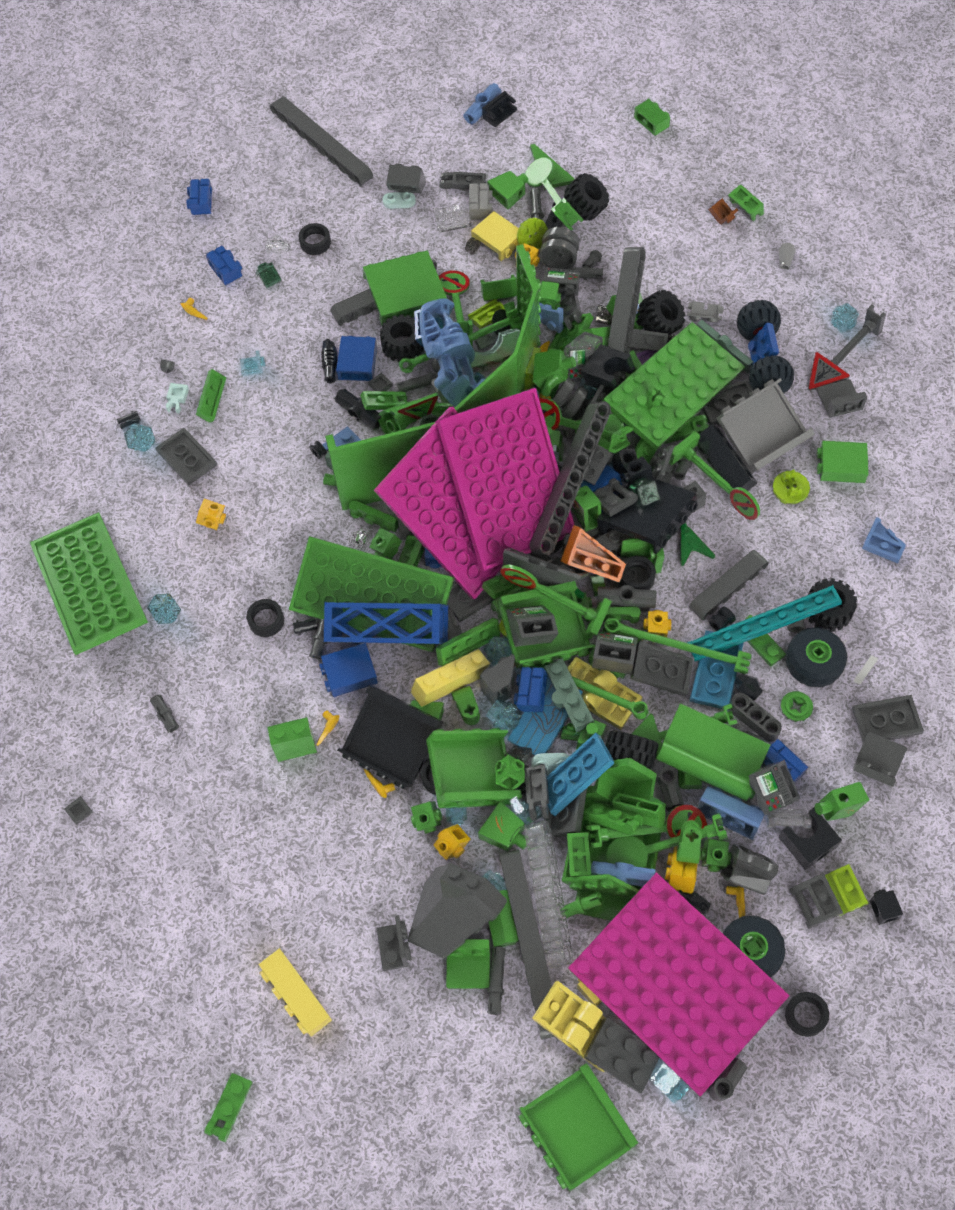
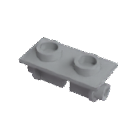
(711, 313)

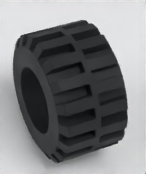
(587, 196)
(661, 313)
(395, 348)
(835, 618)
(626, 745)

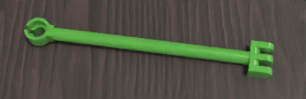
(510, 320)
(739, 661)
(634, 707)

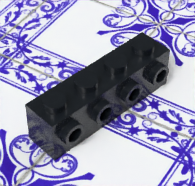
(725, 458)

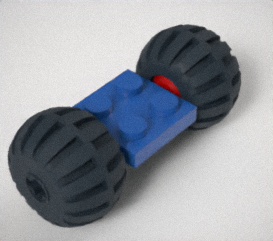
(759, 323)

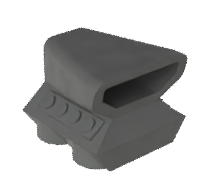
(749, 869)

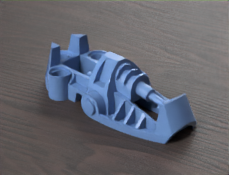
(452, 350)

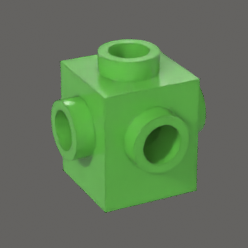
(385, 544)
(510, 773)
(427, 810)
(715, 848)

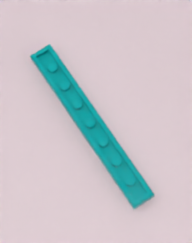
(768, 621)

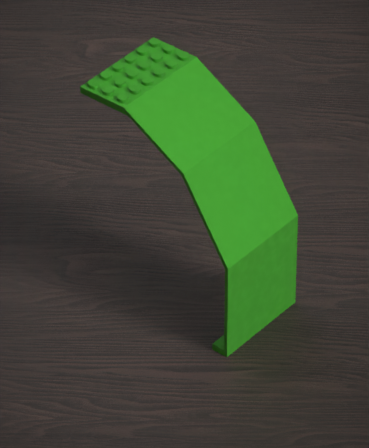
(365, 463)

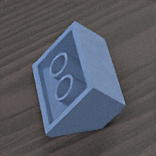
(734, 813)

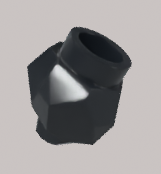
(748, 685)

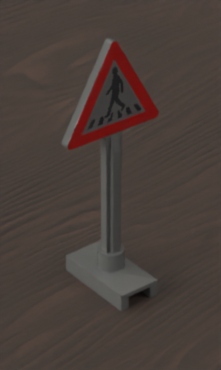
(827, 371)

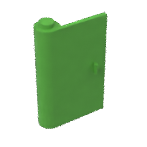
(712, 752)

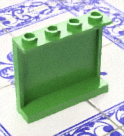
(403, 284)
(569, 624)
(465, 767)
(577, 1128)

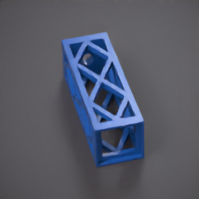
(335, 624)

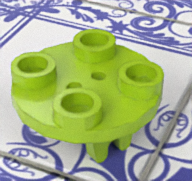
(530, 227)
(793, 494)

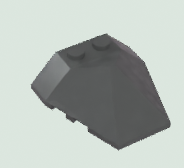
(546, 569)
(452, 909)

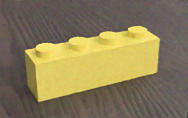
(449, 678)
(295, 993)

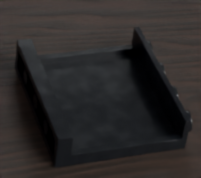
(654, 521)
(390, 737)

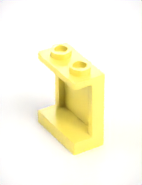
(497, 234)

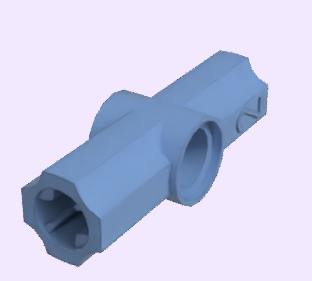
(475, 110)
(623, 871)

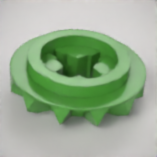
(800, 699)

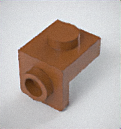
(722, 212)

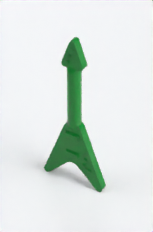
(691, 542)

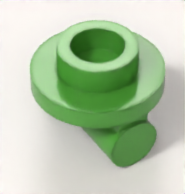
(570, 733)

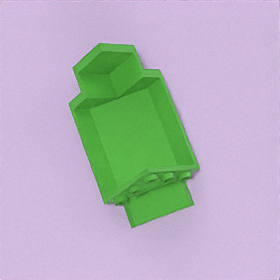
(630, 779)

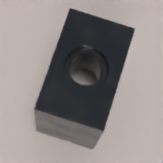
(603, 364)
(811, 849)

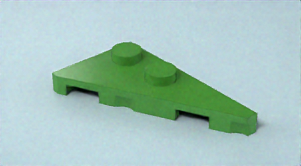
(559, 176)

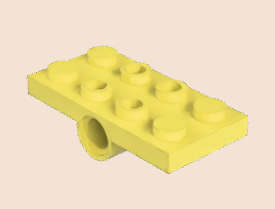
(603, 679)
(569, 1018)

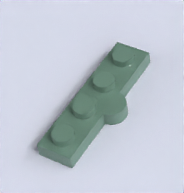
(726, 343)
(568, 695)

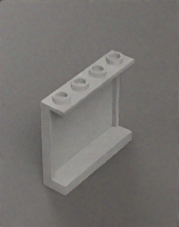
(763, 426)

